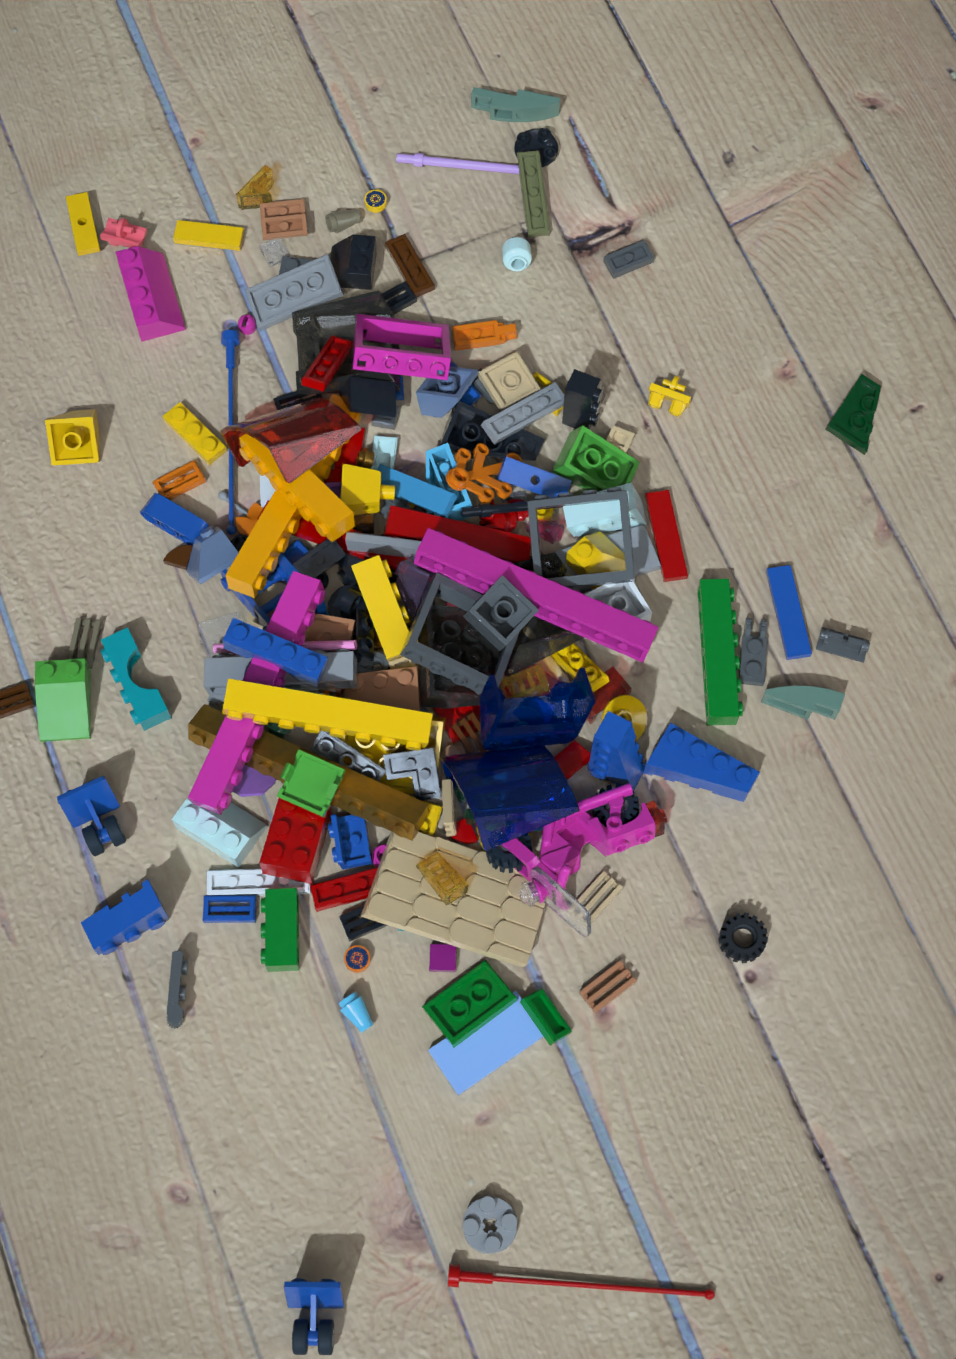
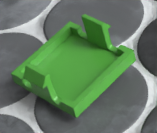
(310, 783)

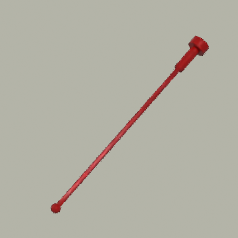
(456, 1275)

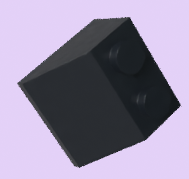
(355, 261)

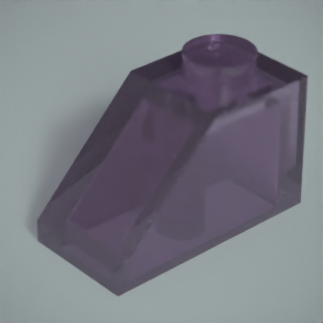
(412, 584)

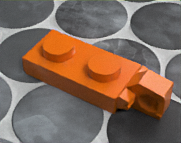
(482, 334)

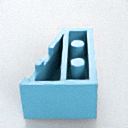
(438, 463)

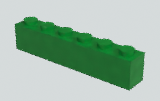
(718, 652)

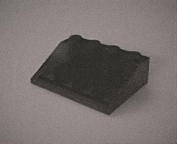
(455, 637)

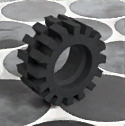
(743, 953)

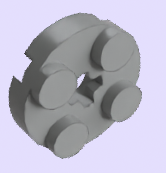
(506, 1225)

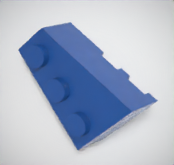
(125, 920)

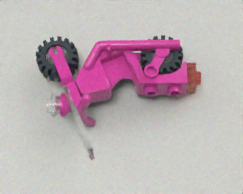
(563, 844)

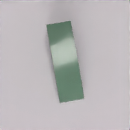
(805, 700)

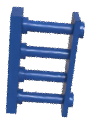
(282, 572)

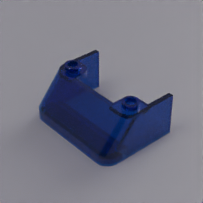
(534, 719)

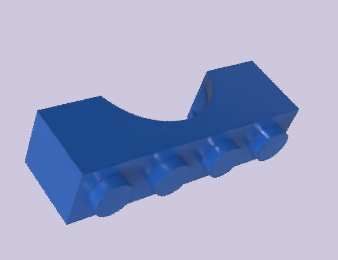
(259, 644)

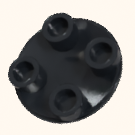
(538, 140)

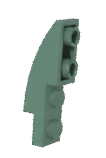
(520, 108)

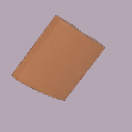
(283, 219)

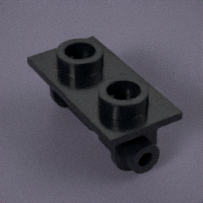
(364, 636)

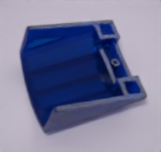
(511, 791)

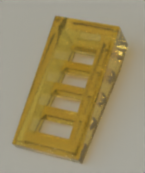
(527, 674)
(446, 895)

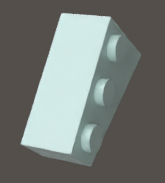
(604, 516)

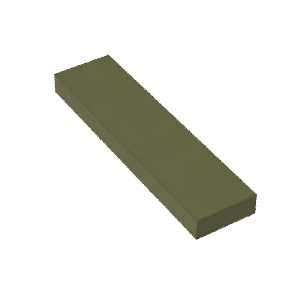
(533, 194)

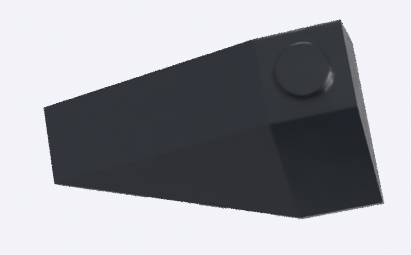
(465, 431)

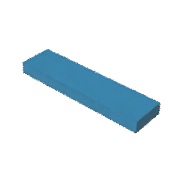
(417, 491)

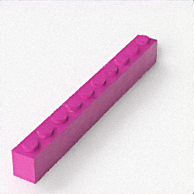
(555, 602)
(236, 737)

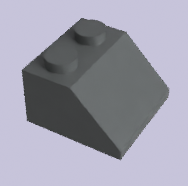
(501, 613)

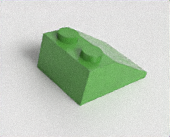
(594, 462)
(63, 699)

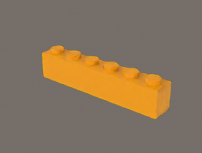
(307, 492)

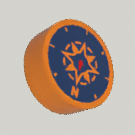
(357, 959)

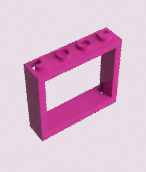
(404, 333)

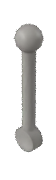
(223, 496)

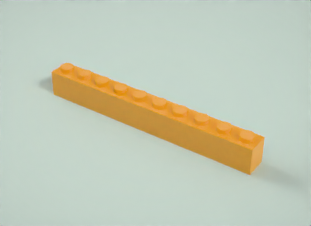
(273, 530)

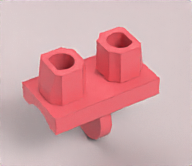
(122, 233)

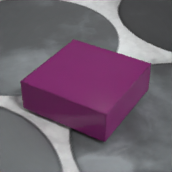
(442, 958)

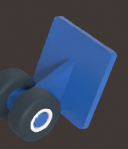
(88, 804)
(316, 1296)

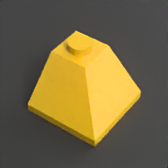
(73, 437)
(595, 555)

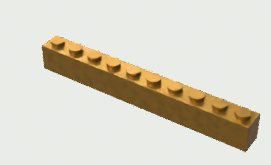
(355, 794)

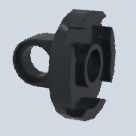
(346, 601)

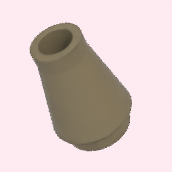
(341, 220)

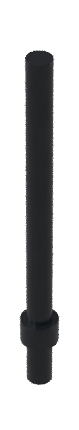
(485, 509)

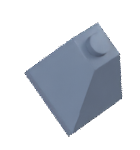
(439, 396)
(210, 554)

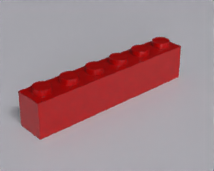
(414, 524)

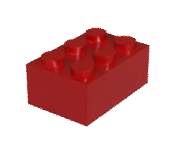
(294, 843)

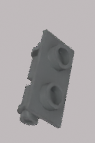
(842, 644)

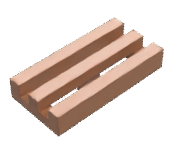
(625, 973)

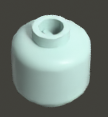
(516, 254)

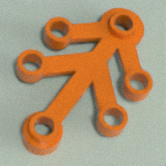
(461, 479)

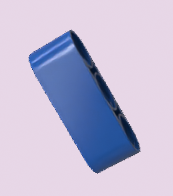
(173, 519)

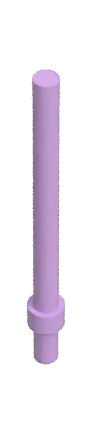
(419, 160)

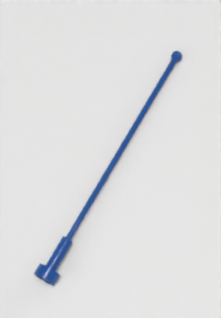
(230, 340)

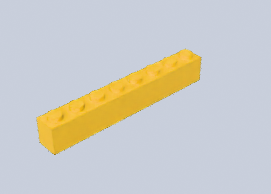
(327, 713)

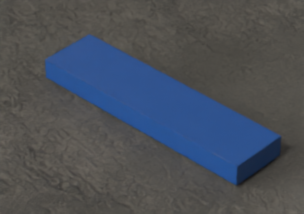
(788, 612)

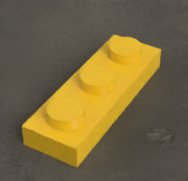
(194, 433)

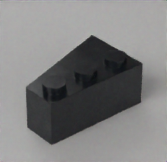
(582, 400)

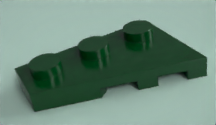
(855, 415)

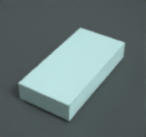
(384, 451)

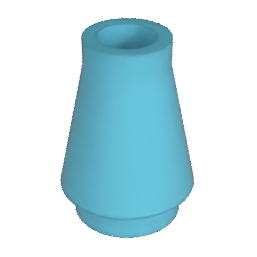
(356, 1011)

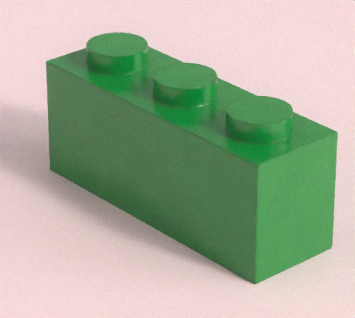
(280, 929)

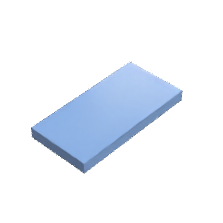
(486, 1048)

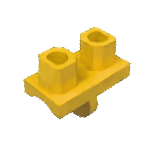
(678, 400)

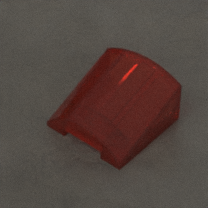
(295, 435)

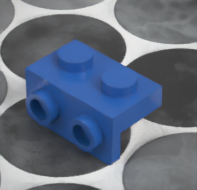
(351, 841)

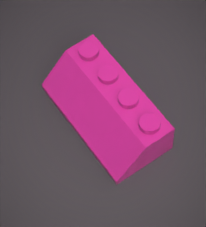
(150, 292)

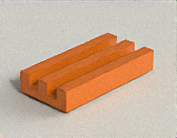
(182, 484)

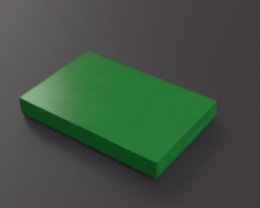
(469, 1003)

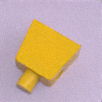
(363, 489)

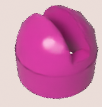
(250, 325)

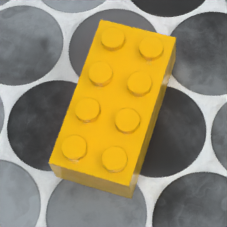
(382, 604)

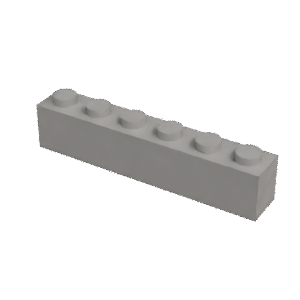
(339, 674)

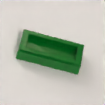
(545, 1016)

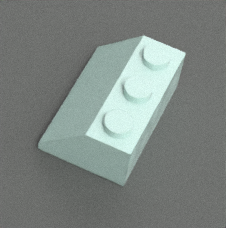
(227, 834)

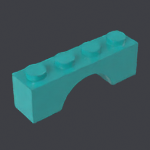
(147, 703)

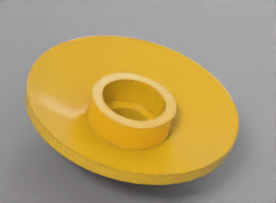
(631, 710)

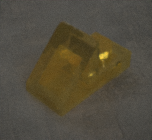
(256, 190)

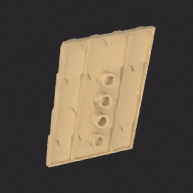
(482, 921)

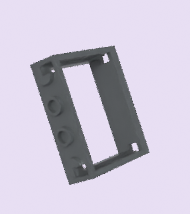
(587, 497)
(437, 662)

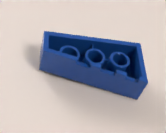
(615, 752)
(700, 765)

